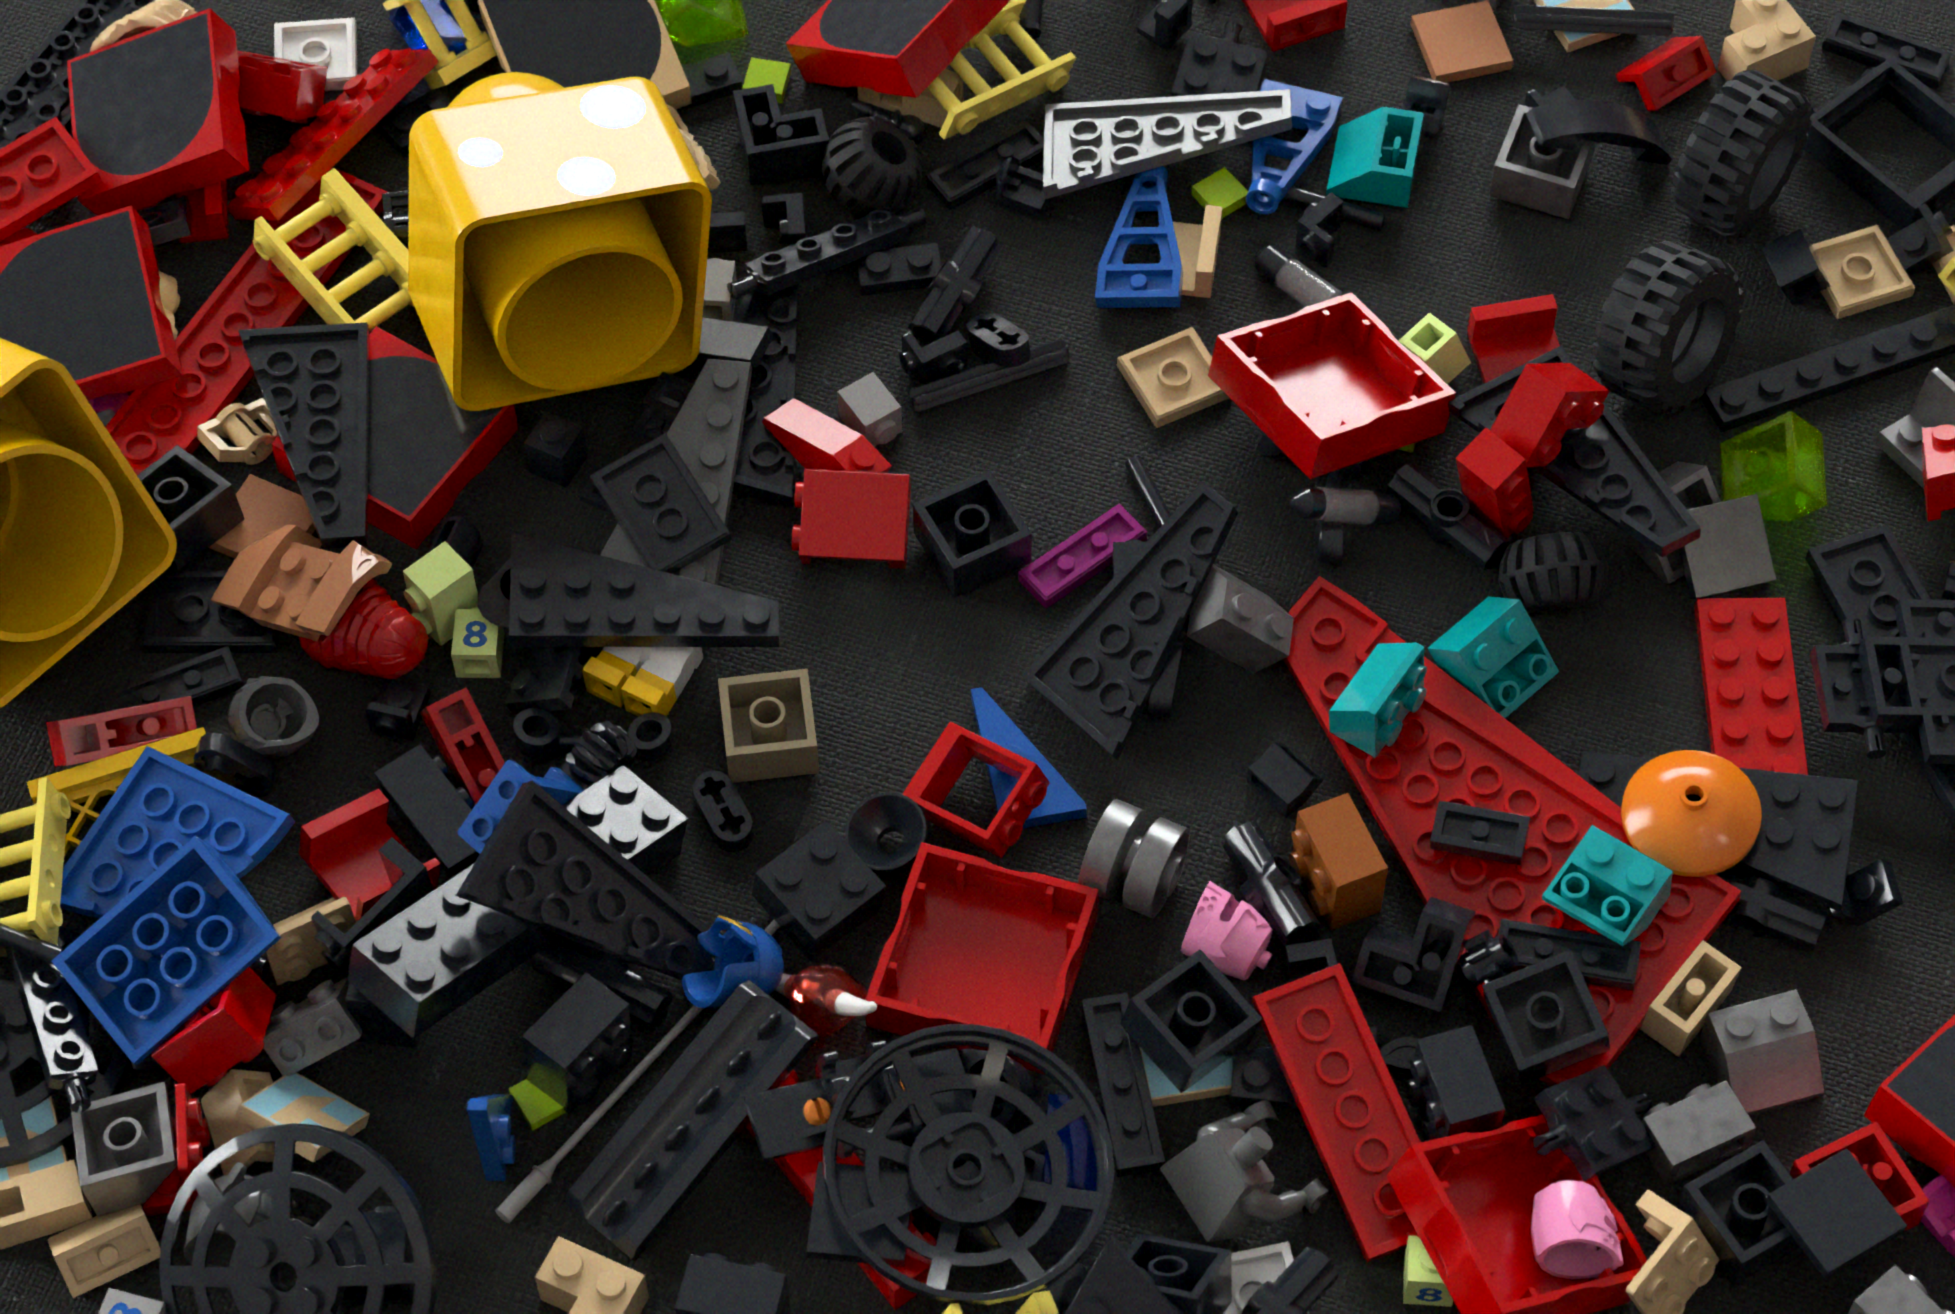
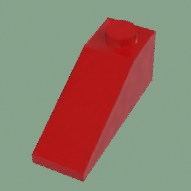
(822, 441)
(118, 730)
(464, 741)

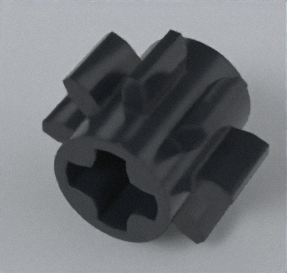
(1487, 958)

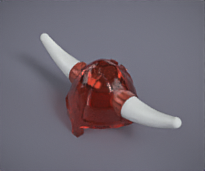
(825, 998)

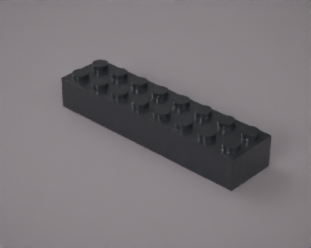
(453, 949)

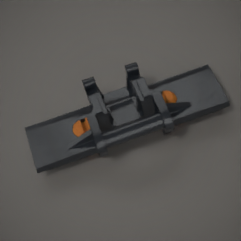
(797, 1115)

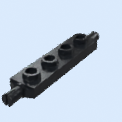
(825, 251)
(54, 1025)

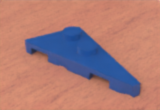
(994, 725)
(492, 1132)

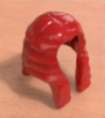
(372, 637)

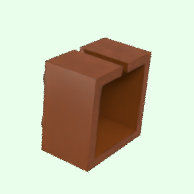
(1338, 862)

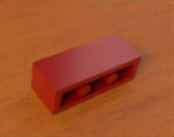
(1496, 483)

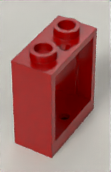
(945, 766)

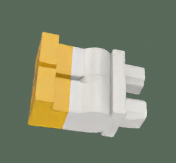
(641, 675)

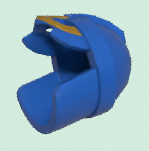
(741, 955)

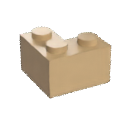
(1766, 39)
(589, 1282)

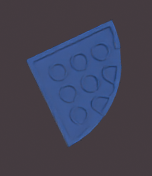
(152, 818)

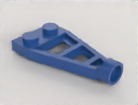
(1310, 112)
(1141, 284)

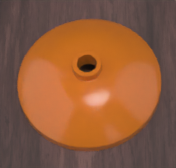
(1685, 834)

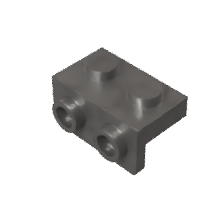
(311, 1028)

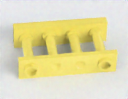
(450, 65)
(1017, 88)
(362, 228)
(47, 858)

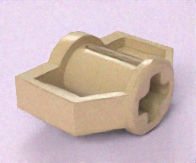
(238, 425)

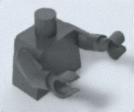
(1228, 1182)

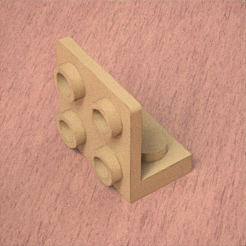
(297, 949)
(1678, 1264)

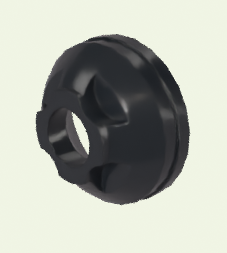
(882, 815)

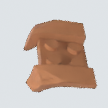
(294, 584)

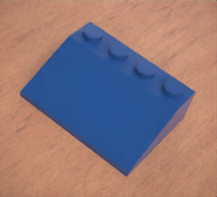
(167, 949)

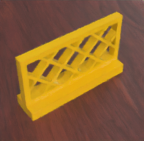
(105, 775)

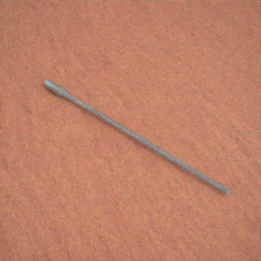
(542, 1173)

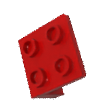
(190, 1135)

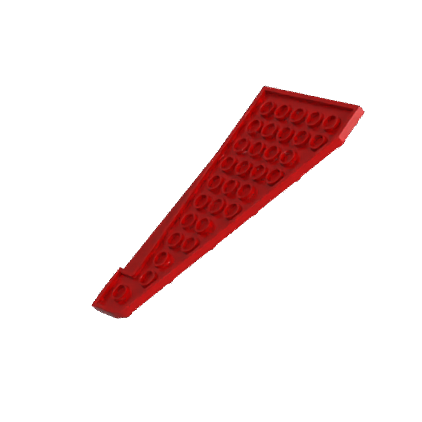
(1476, 758)

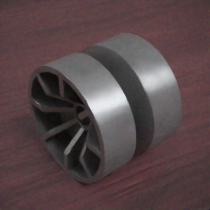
(1146, 863)

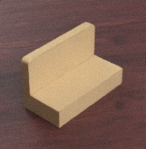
(1199, 251)
(221, 1107)
(104, 1248)

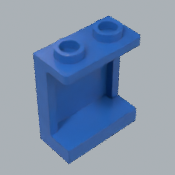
(500, 793)

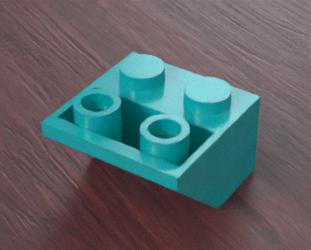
(1377, 157)
(1496, 654)
(1380, 697)
(1610, 887)

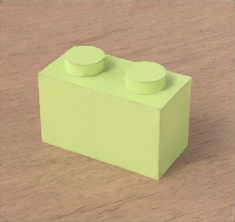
(437, 588)

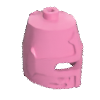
(1228, 933)
(1569, 1226)

